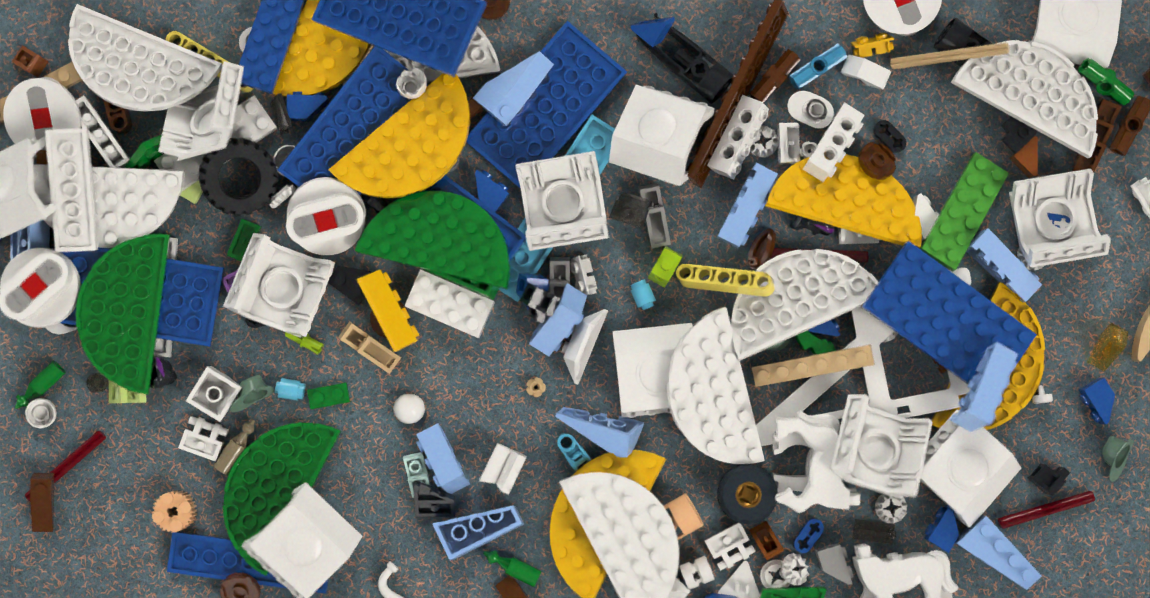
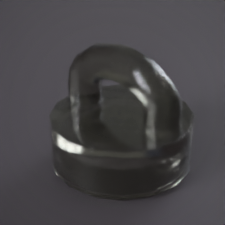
(96, 382)

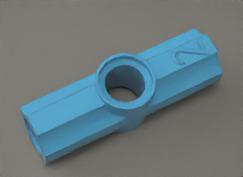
(827, 60)

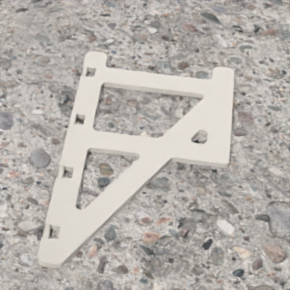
(868, 331)

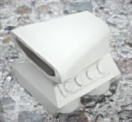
(503, 467)

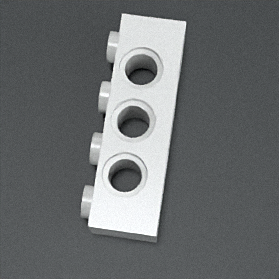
(737, 127)
(101, 135)
(820, 166)

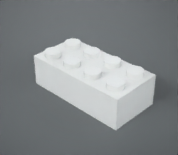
(449, 303)

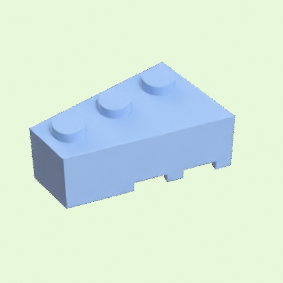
(549, 335)
(441, 459)

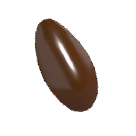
(761, 248)

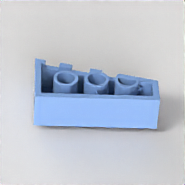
(747, 205)
(1002, 264)
(986, 388)
(475, 530)
(995, 550)

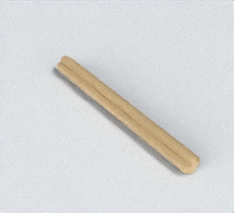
(950, 55)

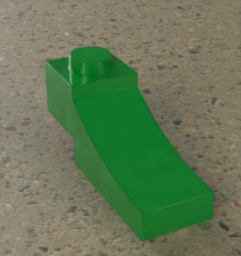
(817, 346)

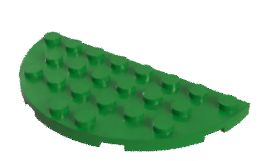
(439, 235)
(122, 310)
(268, 474)

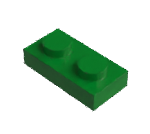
(242, 239)
(328, 395)

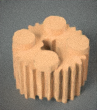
(163, 511)

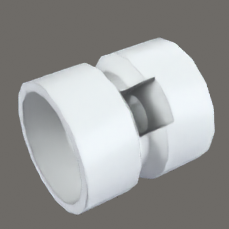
(703, 569)

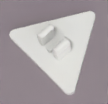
(741, 583)

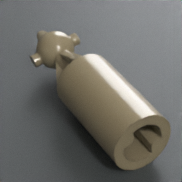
(234, 449)

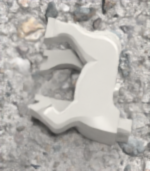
(819, 483)
(903, 572)

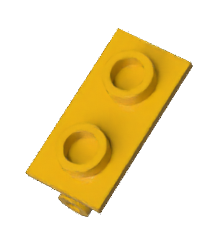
(879, 42)

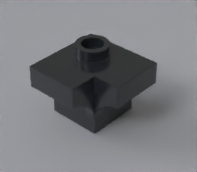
(1017, 134)
(539, 302)
(1049, 480)

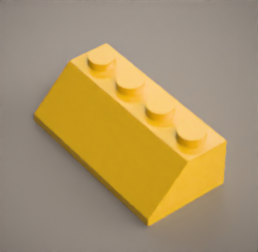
(388, 310)

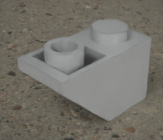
(832, 561)

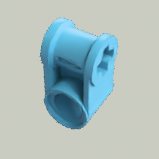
(573, 451)

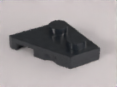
(346, 282)
(432, 501)

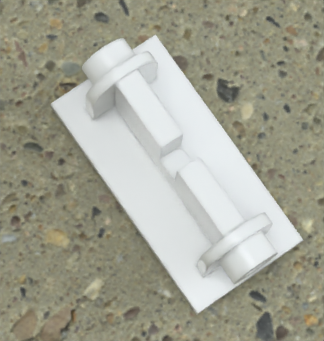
(1141, 191)
(580, 267)

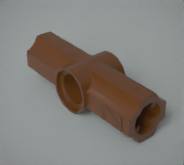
(775, 76)
(1125, 136)

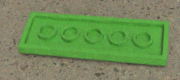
(964, 211)

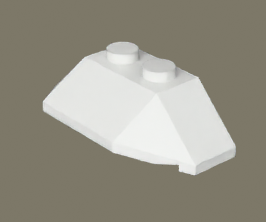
(581, 343)

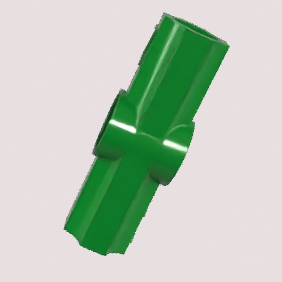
(1106, 81)

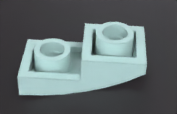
(416, 470)

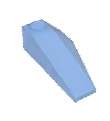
(510, 90)
(610, 434)

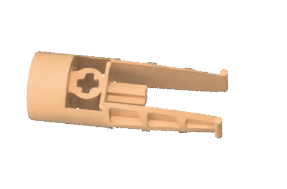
(684, 515)

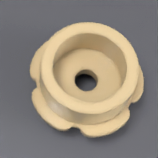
(535, 392)

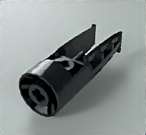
(957, 36)
(712, 81)

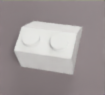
(214, 393)

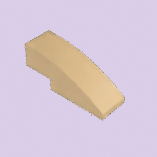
(1141, 341)
(369, 347)

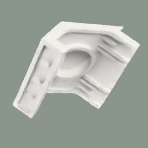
(1079, 28)
(205, 120)
(657, 133)
(1063, 195)
(17, 196)
(562, 201)
(278, 286)
(644, 368)
(880, 449)
(967, 469)
(304, 543)

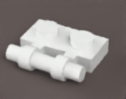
(200, 444)
(727, 540)

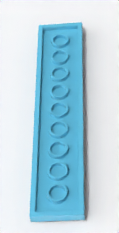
(593, 137)

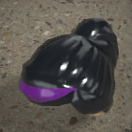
(815, 226)
(162, 373)

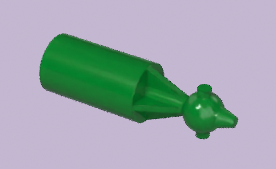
(41, 383)
(515, 568)

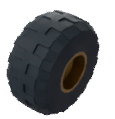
(747, 493)

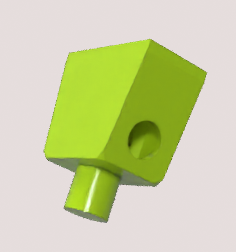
(665, 266)

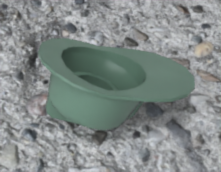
(252, 391)
(1115, 455)

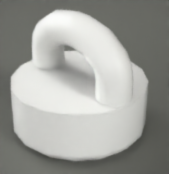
(1042, 397)

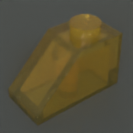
(1108, 346)

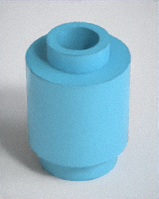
(643, 294)
(290, 389)

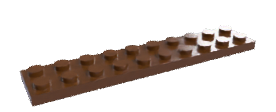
(740, 85)

